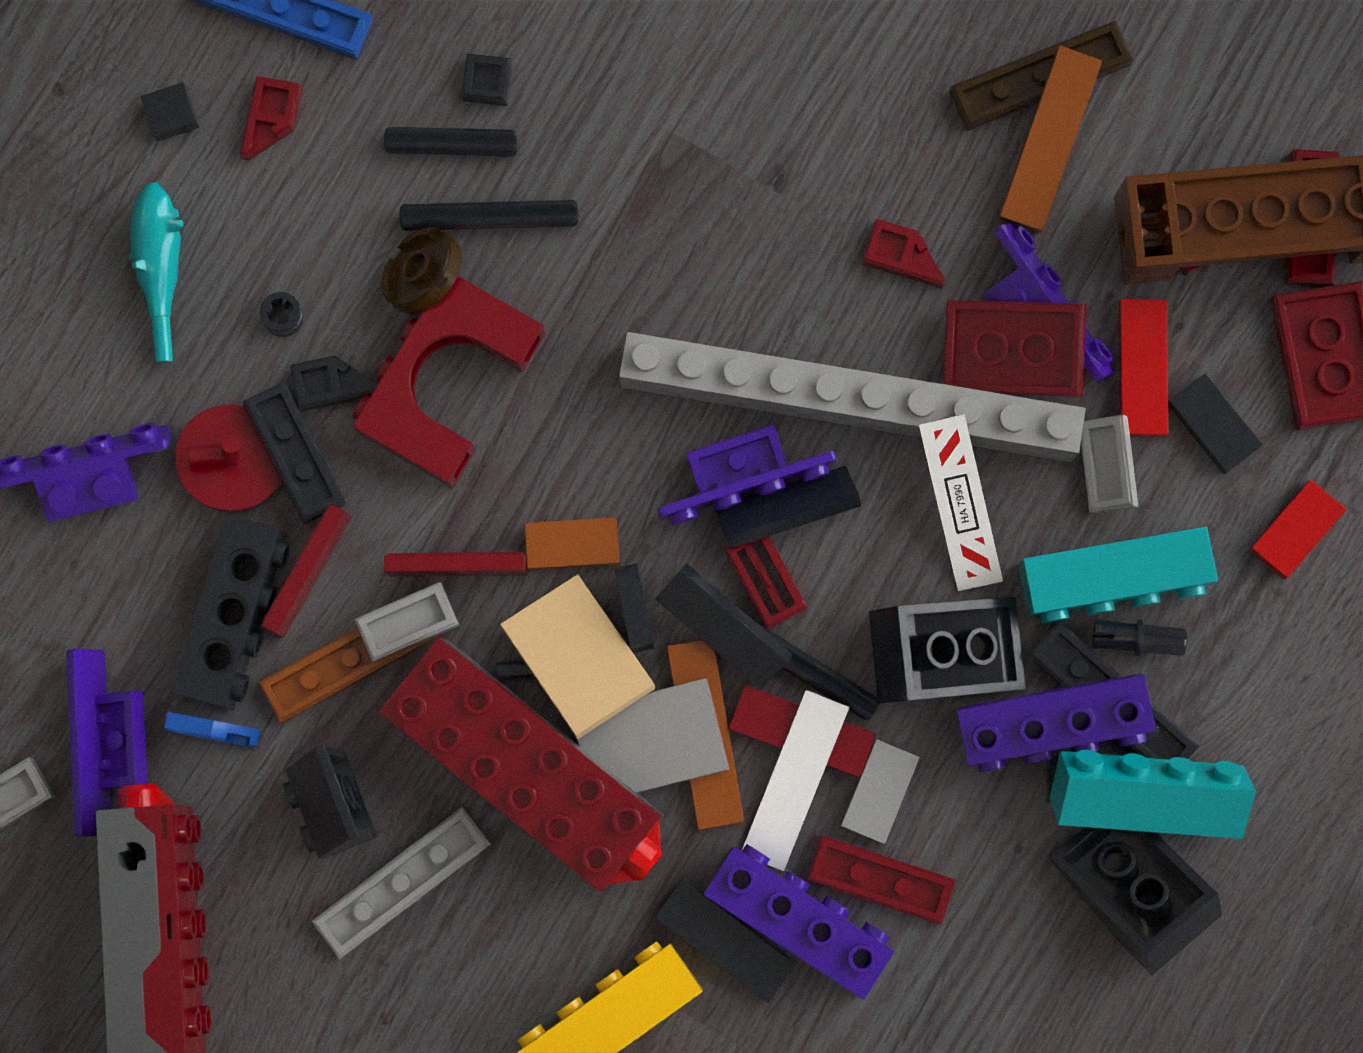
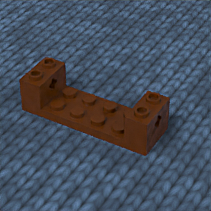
(1239, 215)

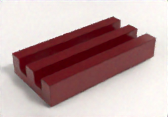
(783, 612)

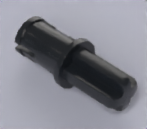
(1140, 638)

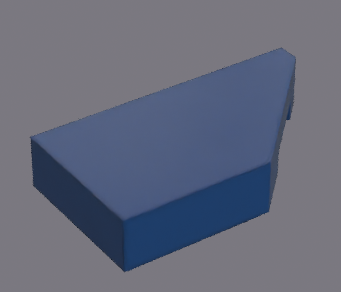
(212, 729)

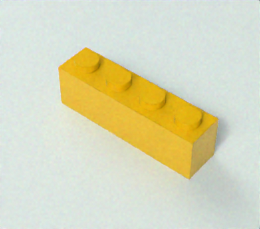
(622, 1009)

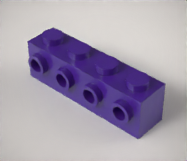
(1056, 720)
(800, 922)

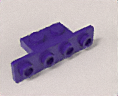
(1041, 283)
(739, 467)
(85, 475)
(104, 738)

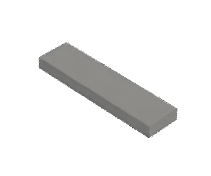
(401, 883)

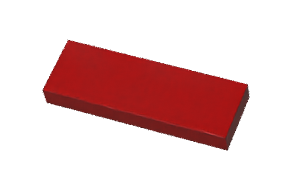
(1143, 366)

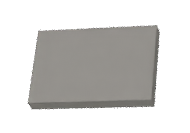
(661, 738)

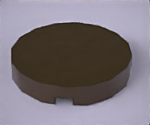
(421, 270)

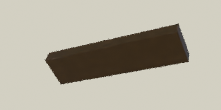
(1022, 81)

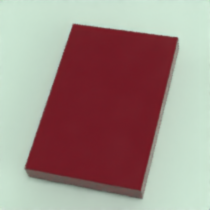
(1015, 347)
(1322, 353)

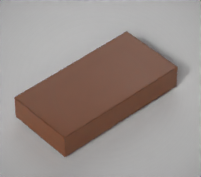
(572, 543)

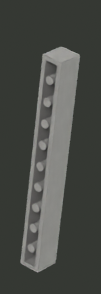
(848, 396)

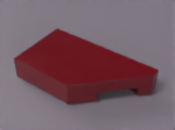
(270, 115)
(901, 253)

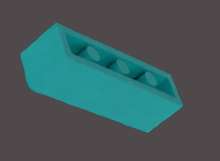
(1118, 573)
(1151, 794)

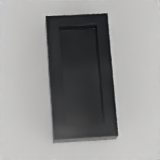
(1214, 423)

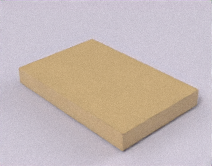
(577, 656)

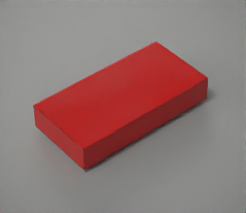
(1297, 529)

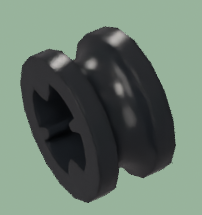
(295, 316)

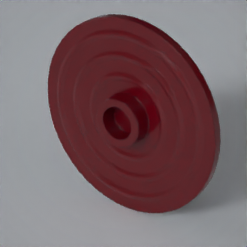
(225, 460)

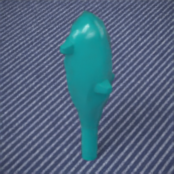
(155, 258)

